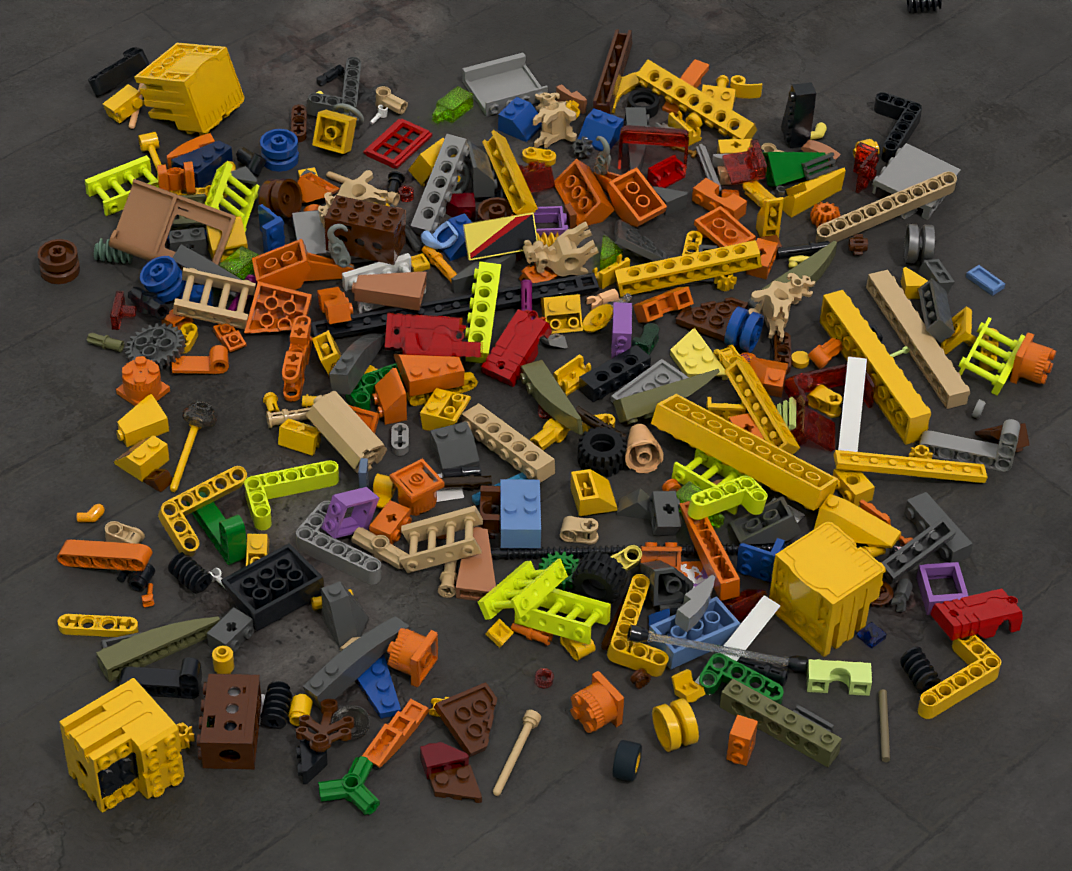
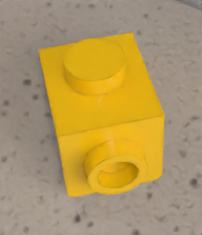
(685, 687)

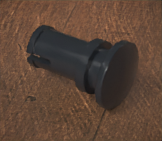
(395, 181)

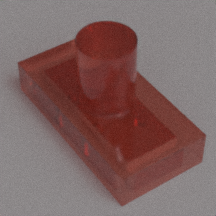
(120, 309)

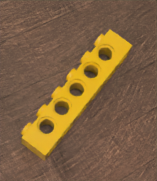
(760, 406)

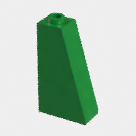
(787, 166)

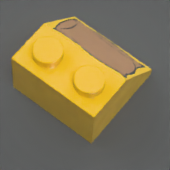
(144, 457)

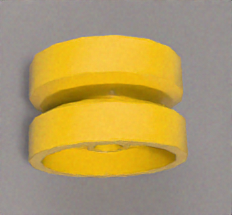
(675, 724)

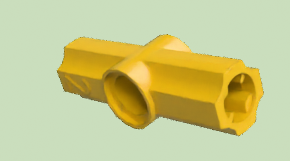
(551, 432)

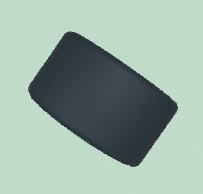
(627, 760)

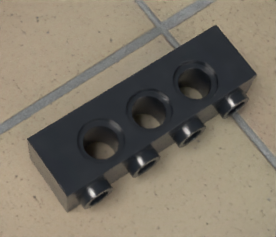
(614, 373)

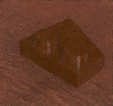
(456, 784)

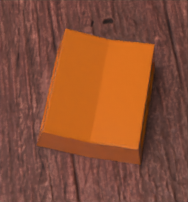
(176, 320)

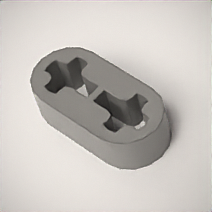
(404, 439)

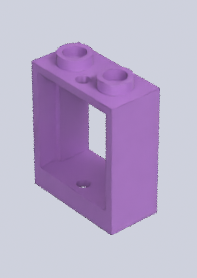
(549, 215)
(621, 328)
(362, 500)
(939, 571)

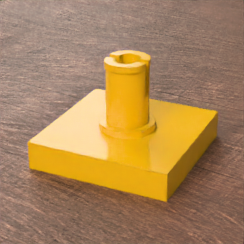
(962, 326)

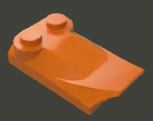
(722, 228)

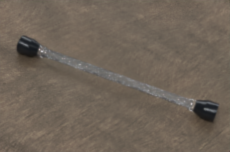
(640, 634)

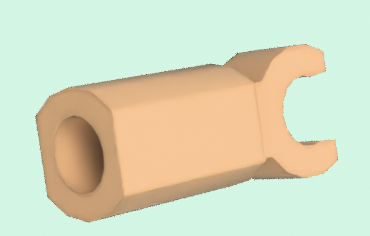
(602, 298)

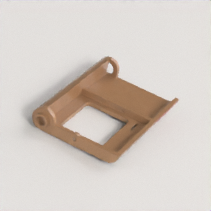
(150, 216)

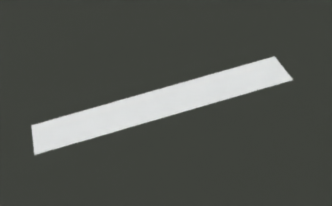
(852, 404)
(749, 629)

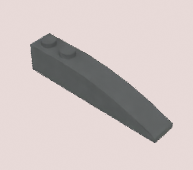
(636, 152)
(355, 362)
(352, 662)

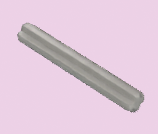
(707, 164)

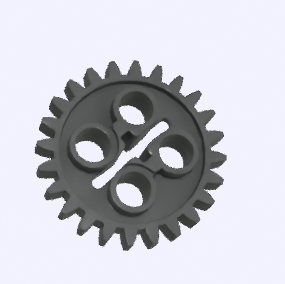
(157, 344)

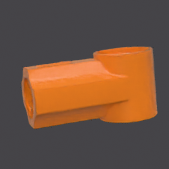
(823, 354)

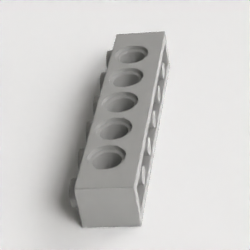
(450, 146)

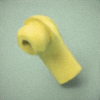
(819, 131)
(795, 260)

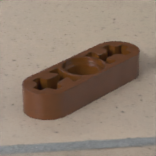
(299, 118)
(786, 347)

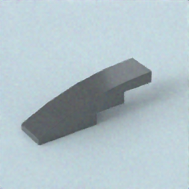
(189, 259)
(465, 279)

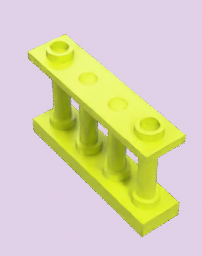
(114, 178)
(219, 186)
(1003, 369)
(685, 474)
(522, 589)
(570, 604)

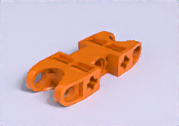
(297, 358)

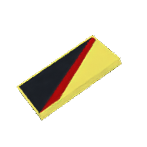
(499, 235)

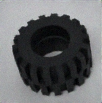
(602, 451)
(599, 577)

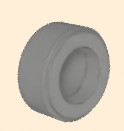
(978, 409)

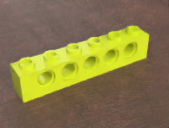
(483, 307)

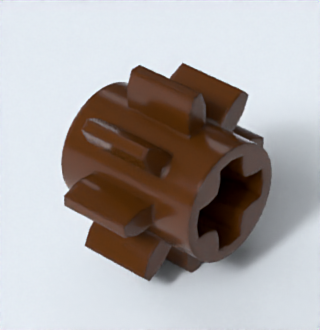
(858, 244)

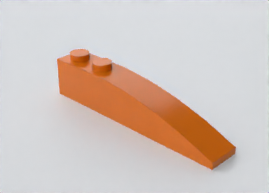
(712, 555)

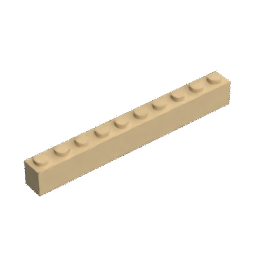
(913, 334)

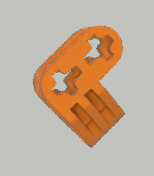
(177, 178)

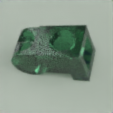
(648, 339)

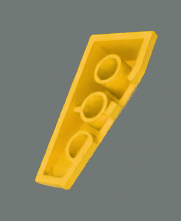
(857, 523)

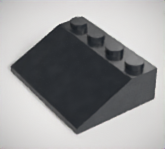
(274, 586)

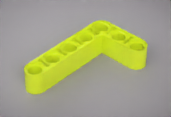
(284, 483)

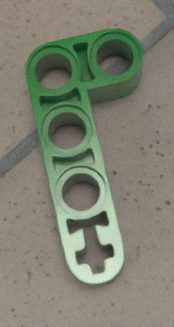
(365, 388)
(749, 676)

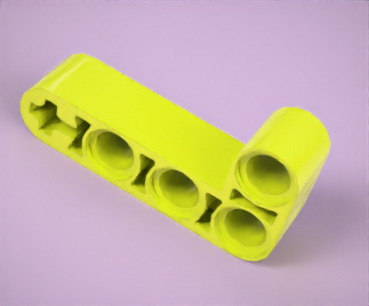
(728, 495)

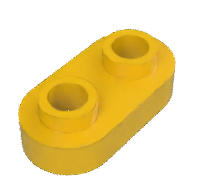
(540, 155)

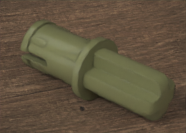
(106, 342)

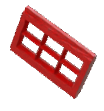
(371, 150)

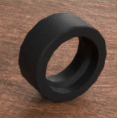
(647, 97)

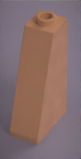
(391, 289)
(476, 571)

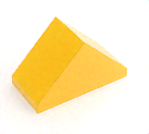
(911, 282)

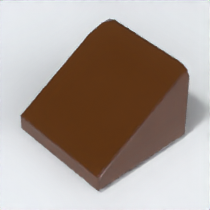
(158, 479)

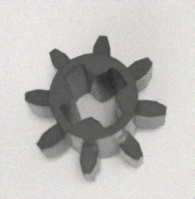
(583, 147)

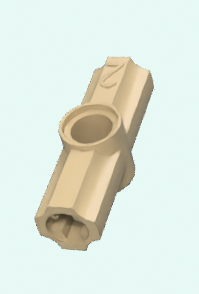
(378, 546)

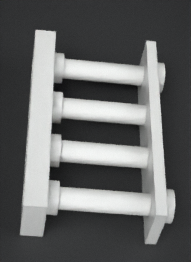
(402, 265)

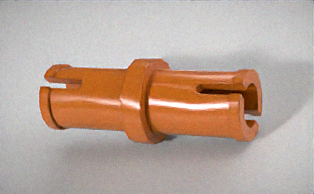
(531, 633)

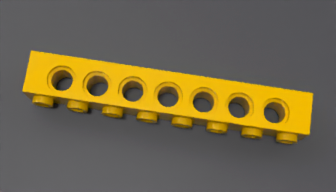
(651, 71)
(688, 268)

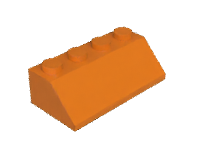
(582, 190)

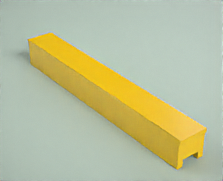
(509, 174)

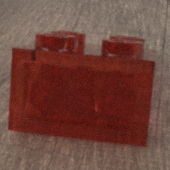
(746, 165)
(865, 165)
(537, 175)
(815, 428)

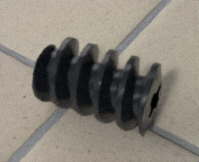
(923, 3)
(189, 573)
(919, 669)
(276, 705)

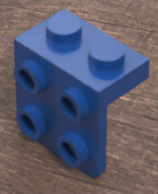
(271, 229)
(756, 561)

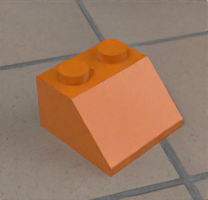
(391, 398)

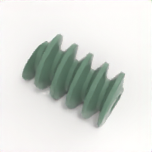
(104, 251)

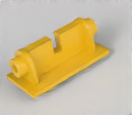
(756, 192)

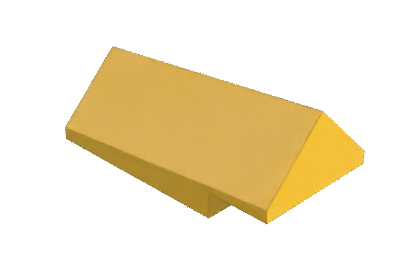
(812, 192)

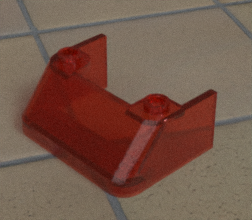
(654, 136)
(805, 382)

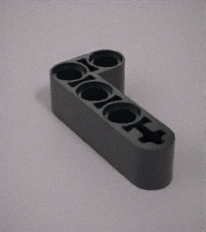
(131, 64)
(167, 682)

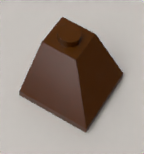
(993, 435)

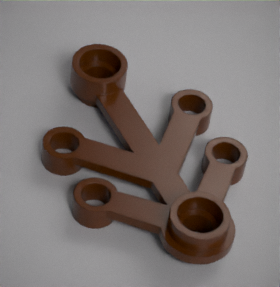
(321, 741)

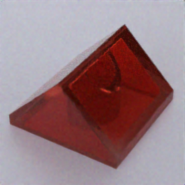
(743, 604)

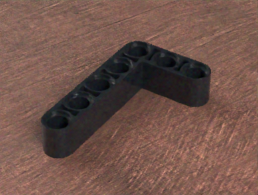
(908, 116)

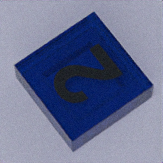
(871, 635)

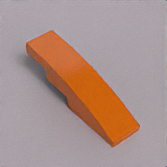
(693, 77)
(395, 733)

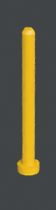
(184, 457)

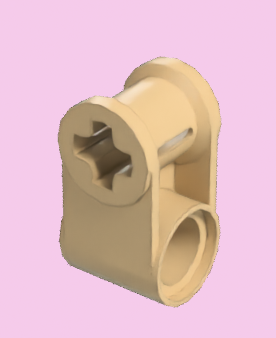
(577, 530)
(122, 533)

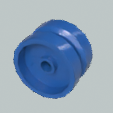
(279, 149)
(163, 278)
(744, 329)

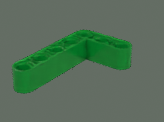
(225, 534)

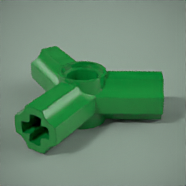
(352, 787)

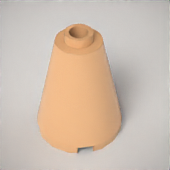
(642, 450)

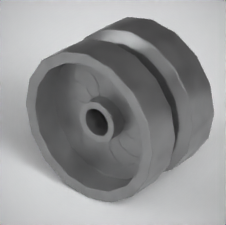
(919, 243)

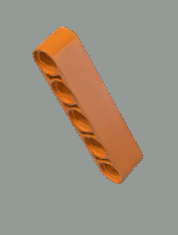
(104, 555)

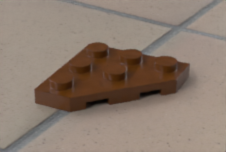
(710, 317)
(469, 717)

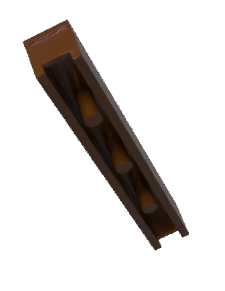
(613, 71)

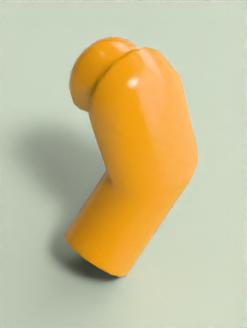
(92, 515)

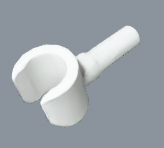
(381, 113)
(217, 572)

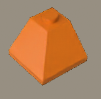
(314, 187)
(771, 375)

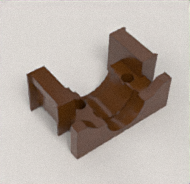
(488, 500)

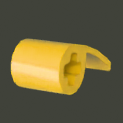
(745, 90)
(384, 489)

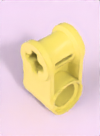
(627, 563)

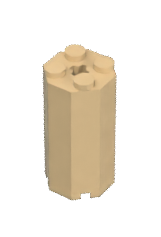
(345, 430)

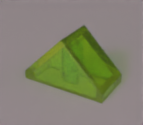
(609, 252)

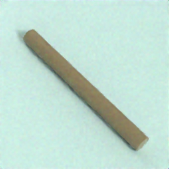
(884, 726)

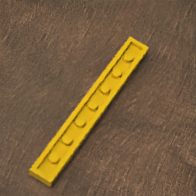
(910, 466)

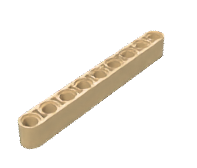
(892, 203)

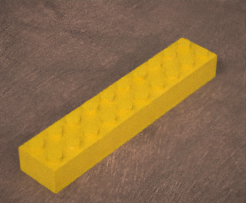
(892, 389)
(744, 451)

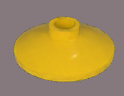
(598, 318)

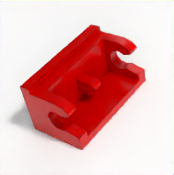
(666, 172)

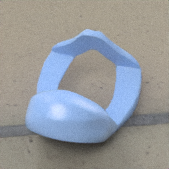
(431, 239)

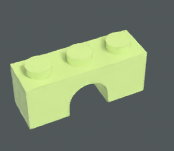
(854, 674)

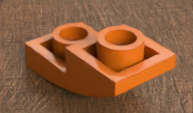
(229, 337)

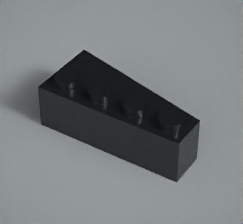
(799, 115)

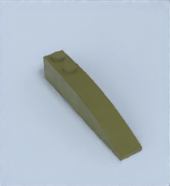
(813, 266)
(550, 395)
(645, 402)
(152, 645)

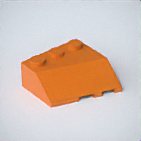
(276, 308)
(426, 373)

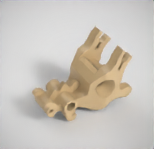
(554, 119)
(355, 189)
(563, 254)
(777, 300)

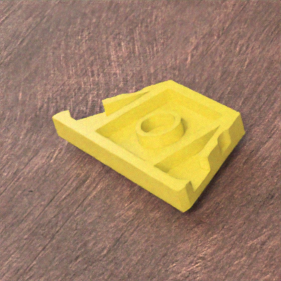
(695, 356)

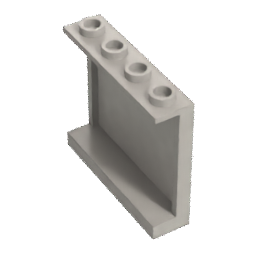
(500, 82)
(910, 168)
(311, 231)

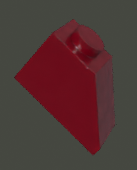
(460, 204)
(441, 757)

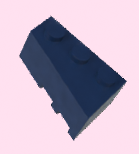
(205, 161)

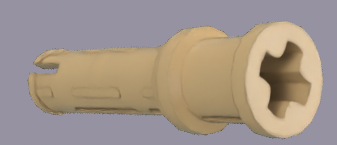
(279, 418)
(448, 579)

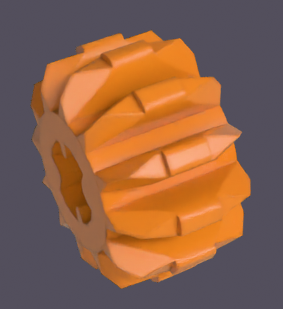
(823, 213)

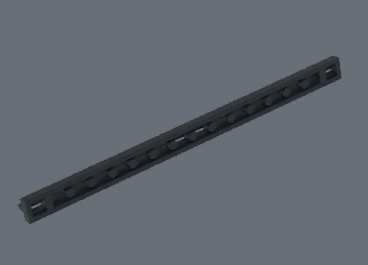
(505, 298)

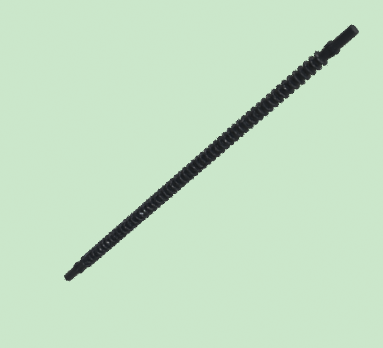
(500, 553)

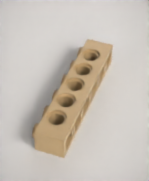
(509, 443)

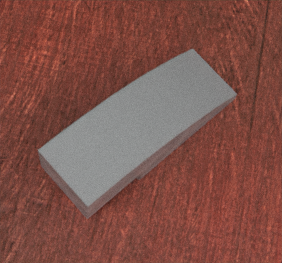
(695, 604)

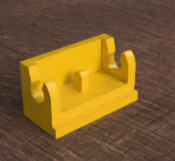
(678, 123)
(607, 275)
(569, 374)
(725, 410)
(299, 436)

